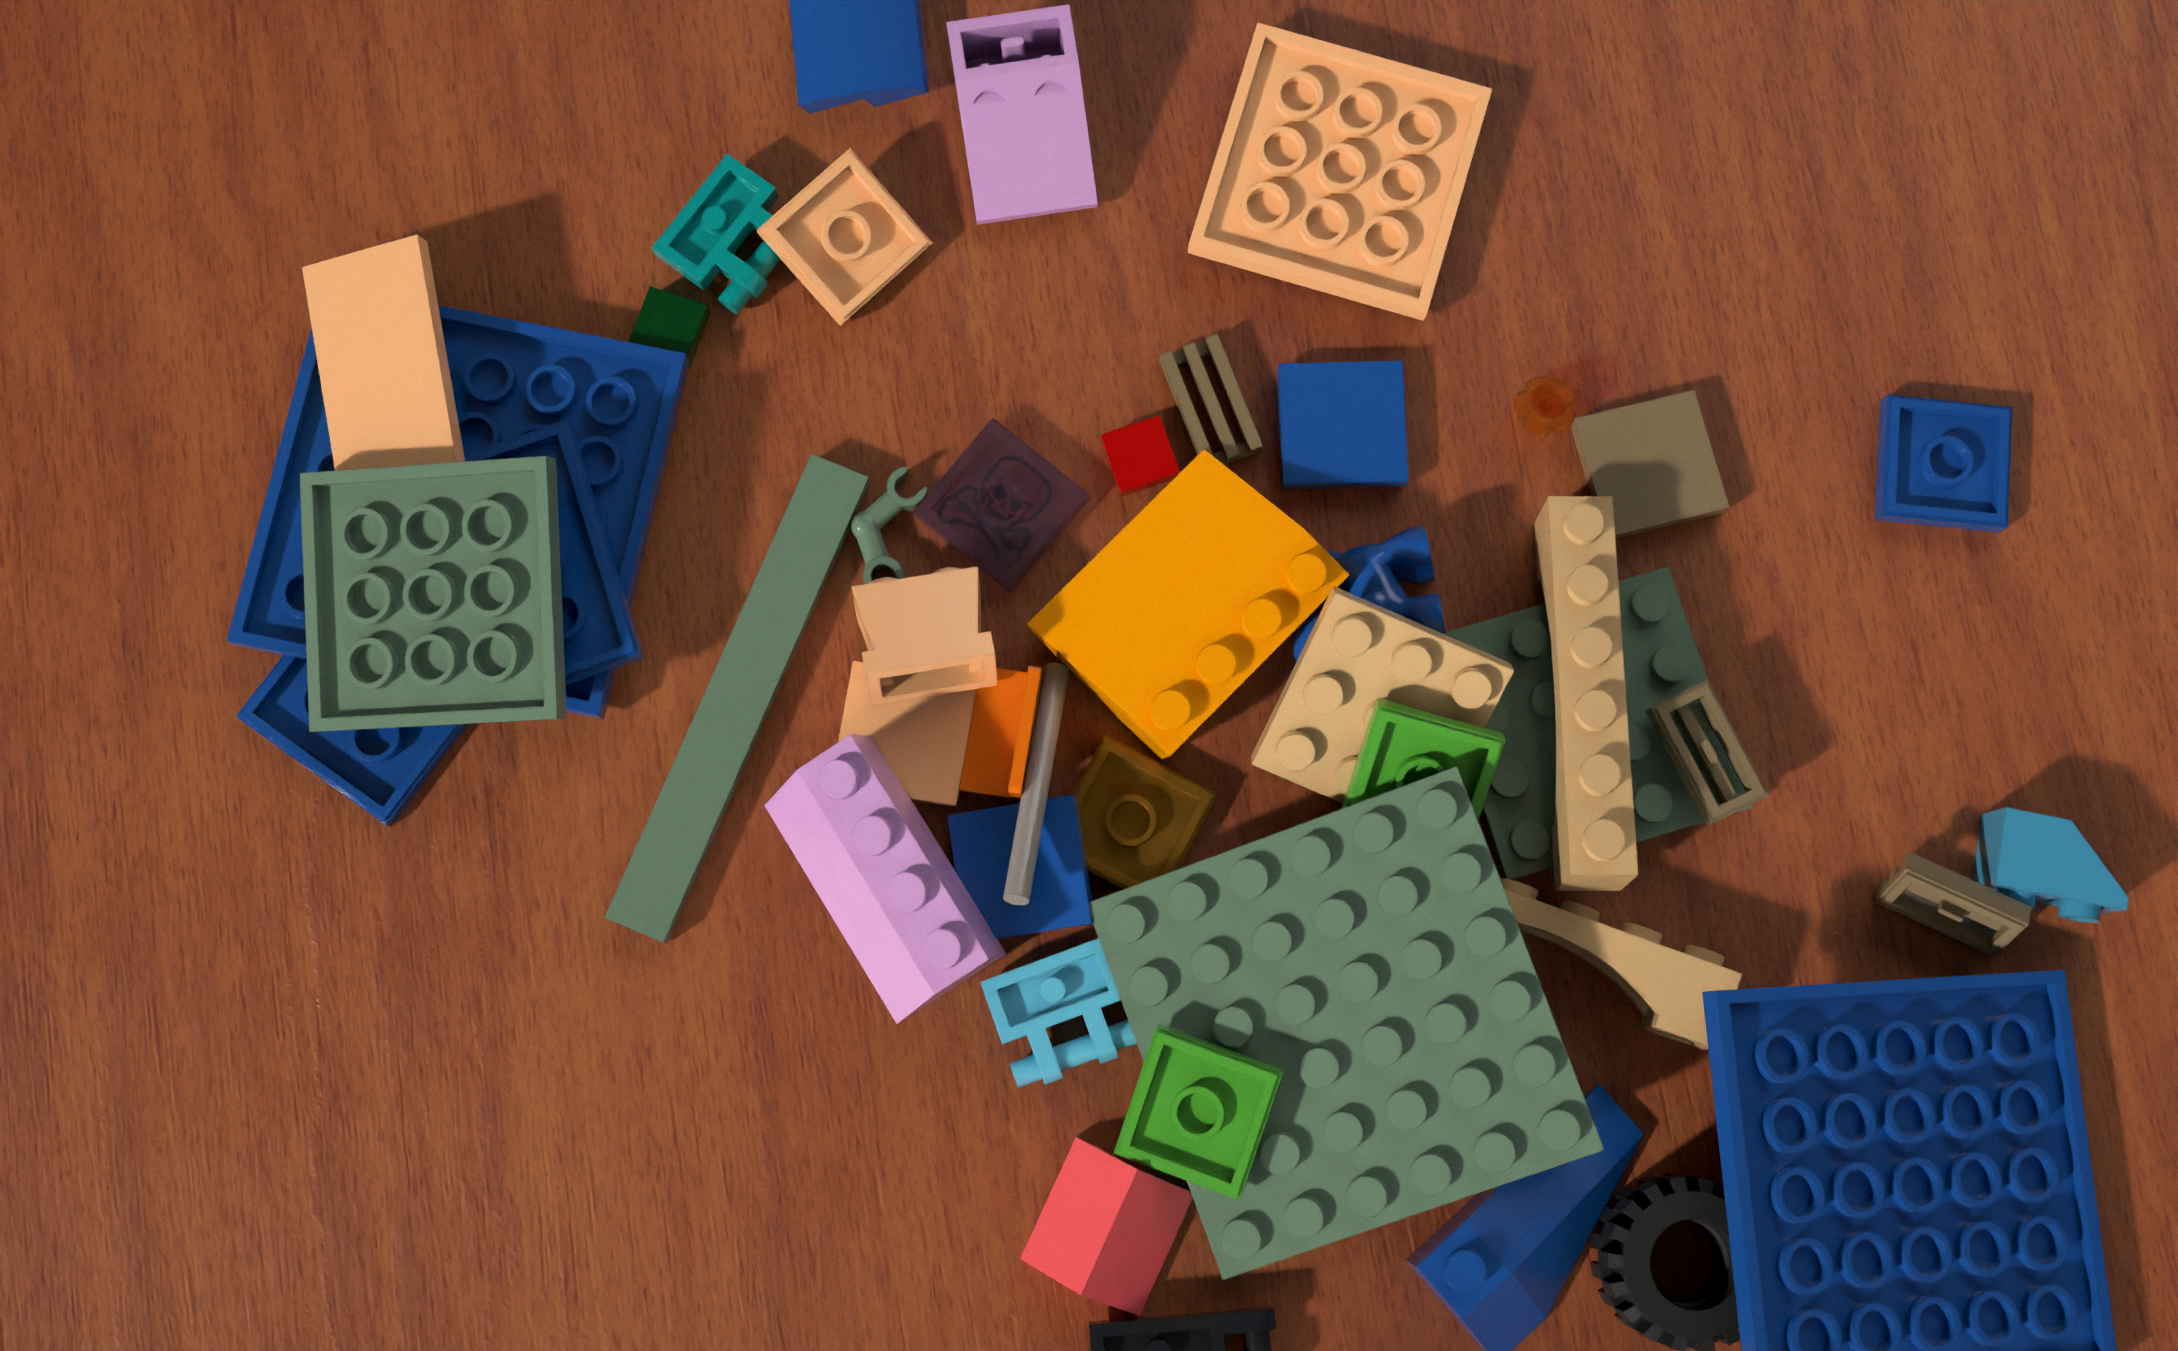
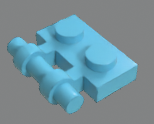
(1051, 993)

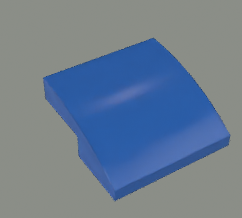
(857, 52)

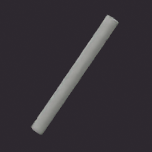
(1036, 785)

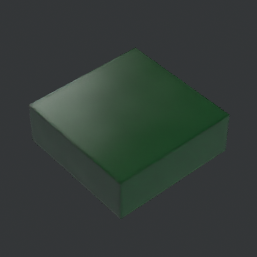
(670, 322)

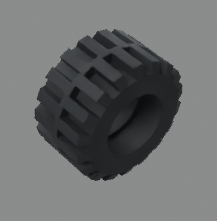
(1625, 1262)

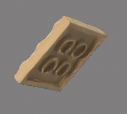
(1350, 662)

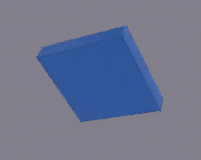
(1342, 425)
(1943, 463)
(1061, 879)

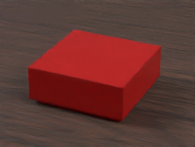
(1140, 455)

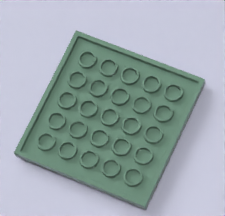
(1388, 991)

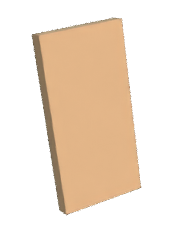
(383, 358)

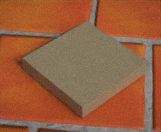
(1651, 462)

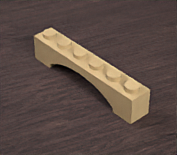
(1593, 764)
(1656, 978)

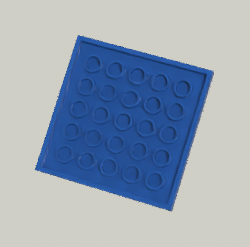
(504, 385)
(1908, 1166)

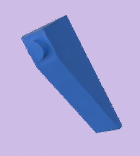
(1516, 1243)

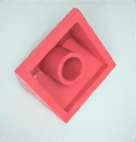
(1106, 1227)

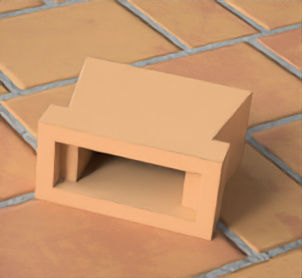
(924, 635)

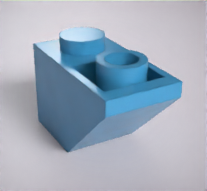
(2045, 863)

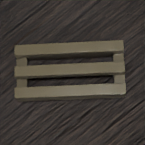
(1192, 355)
(1685, 764)
(1953, 904)

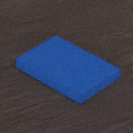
(369, 766)

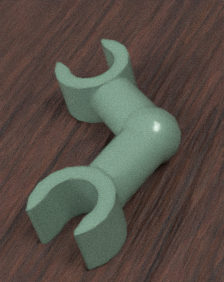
(868, 523)

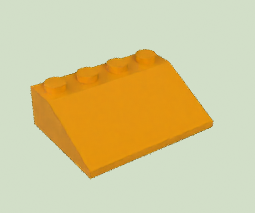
(1186, 602)

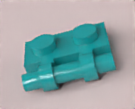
(713, 228)

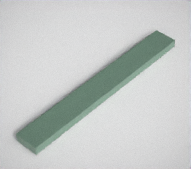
(738, 699)

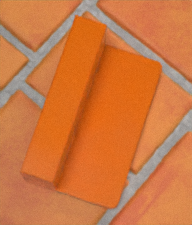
(1001, 735)

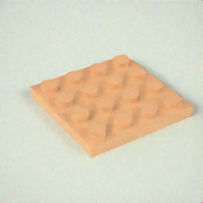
(1340, 171)

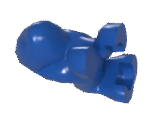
(1375, 577)

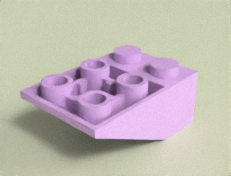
(1022, 114)

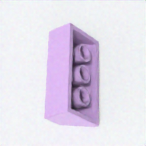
(882, 876)

